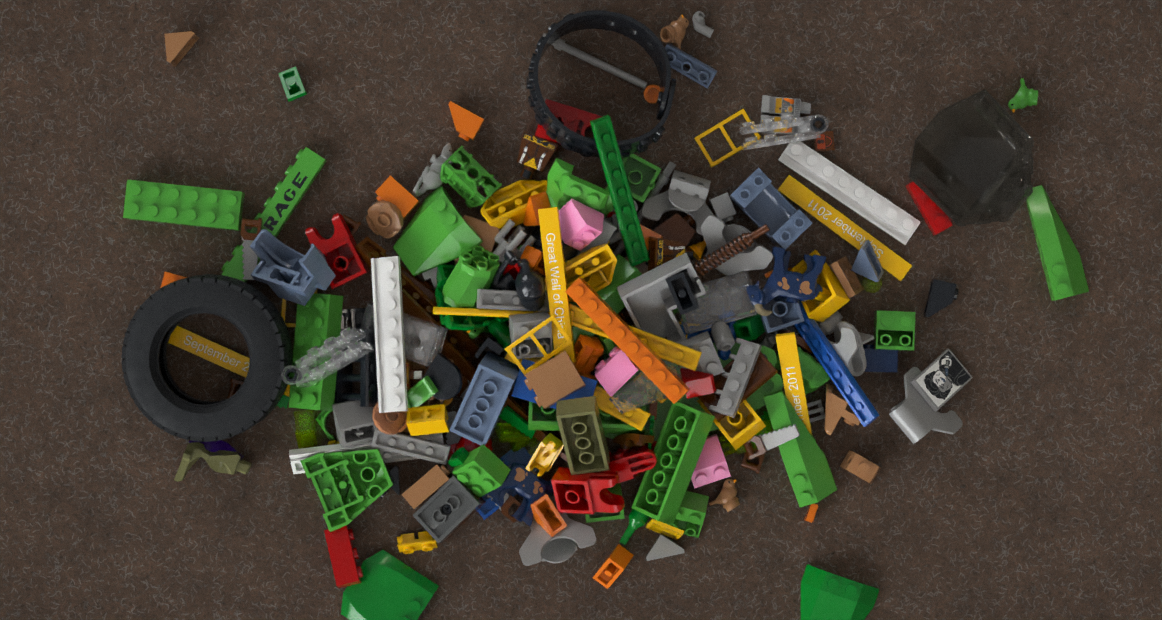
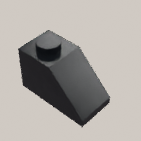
(683, 292)
(940, 296)

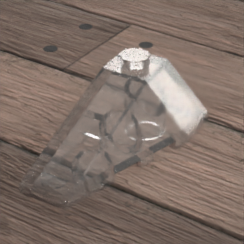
(640, 391)

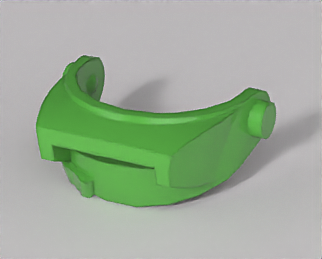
(321, 419)

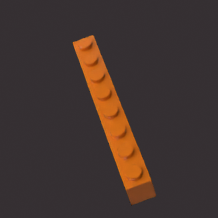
(627, 340)

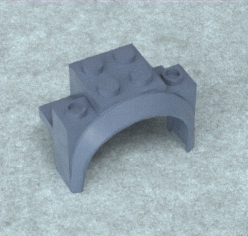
(288, 271)

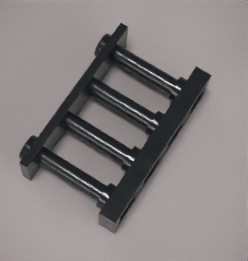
(368, 377)

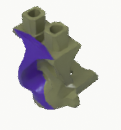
(218, 455)

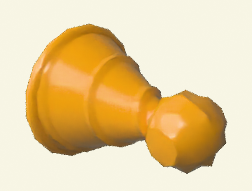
(697, 249)

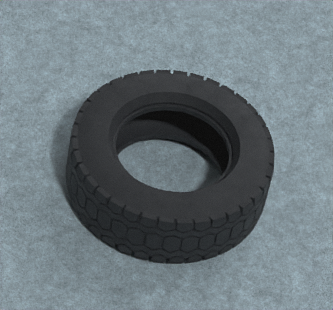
(147, 368)

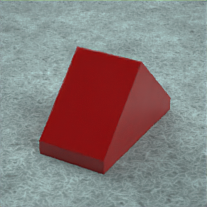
(698, 382)

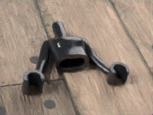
(507, 281)

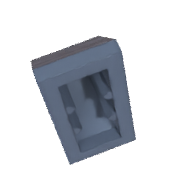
(868, 263)

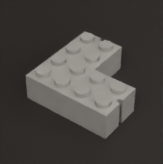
(651, 300)

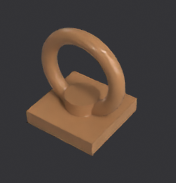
(847, 278)

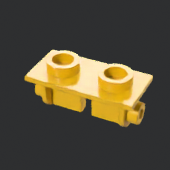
(408, 543)

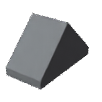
(663, 548)

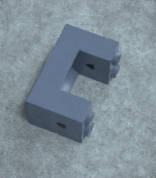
(765, 205)
(485, 399)

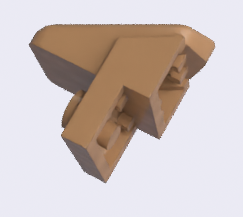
(835, 409)

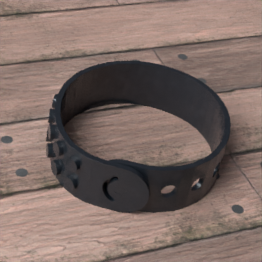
(620, 24)

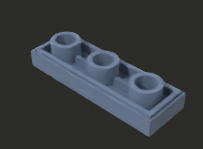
(698, 70)

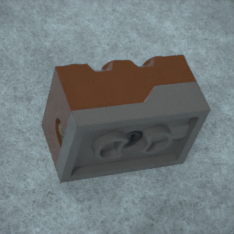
(448, 509)

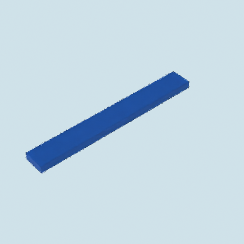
(836, 369)

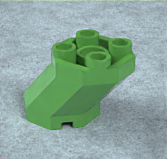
(472, 272)

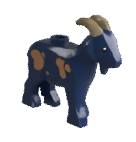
(787, 283)
(526, 485)

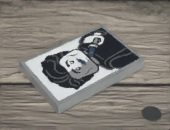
(941, 380)

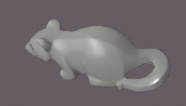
(431, 175)

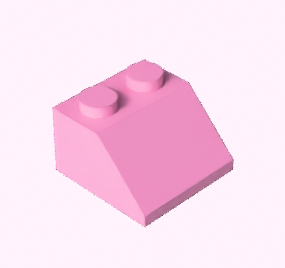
(579, 224)
(615, 371)
(711, 464)

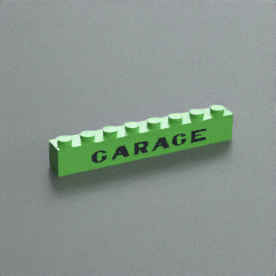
(282, 204)

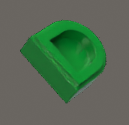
(458, 457)

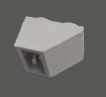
(523, 323)
(353, 423)

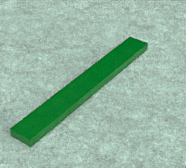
(619, 190)

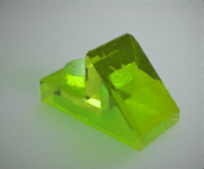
(305, 429)
(510, 434)

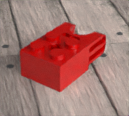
(571, 117)
(339, 246)
(632, 461)
(586, 492)

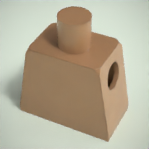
(860, 467)

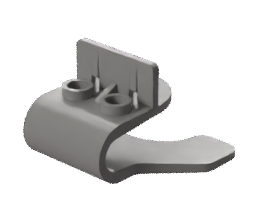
(684, 194)
(718, 233)
(850, 346)
(917, 417)
(559, 548)

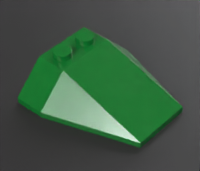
(834, 597)

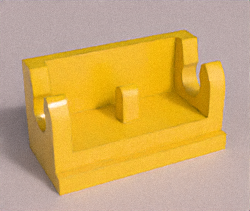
(427, 420)
(545, 454)

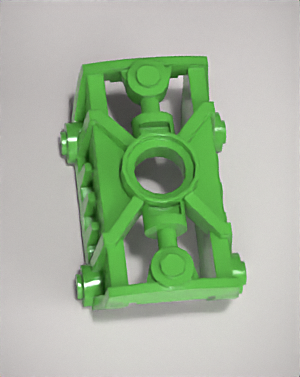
(465, 185)
(813, 373)

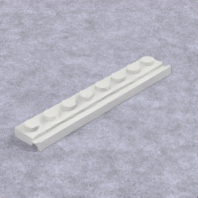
(849, 191)
(389, 334)
(297, 455)

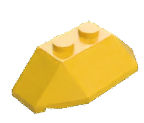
(511, 202)
(593, 265)

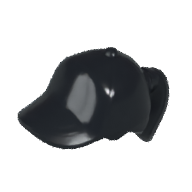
(530, 286)

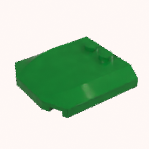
(387, 591)

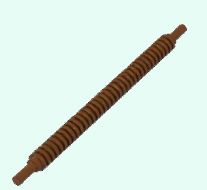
(712, 261)

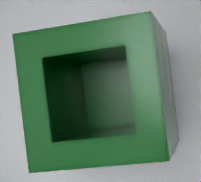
(749, 327)

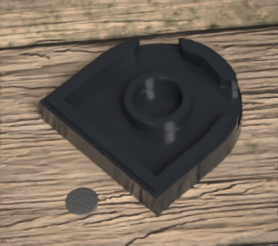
(445, 377)

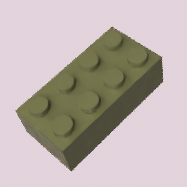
(583, 435)

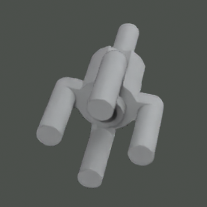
(512, 242)

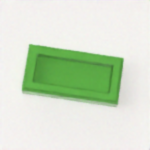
(421, 392)

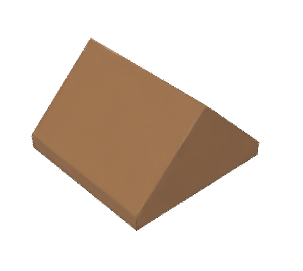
(178, 45)

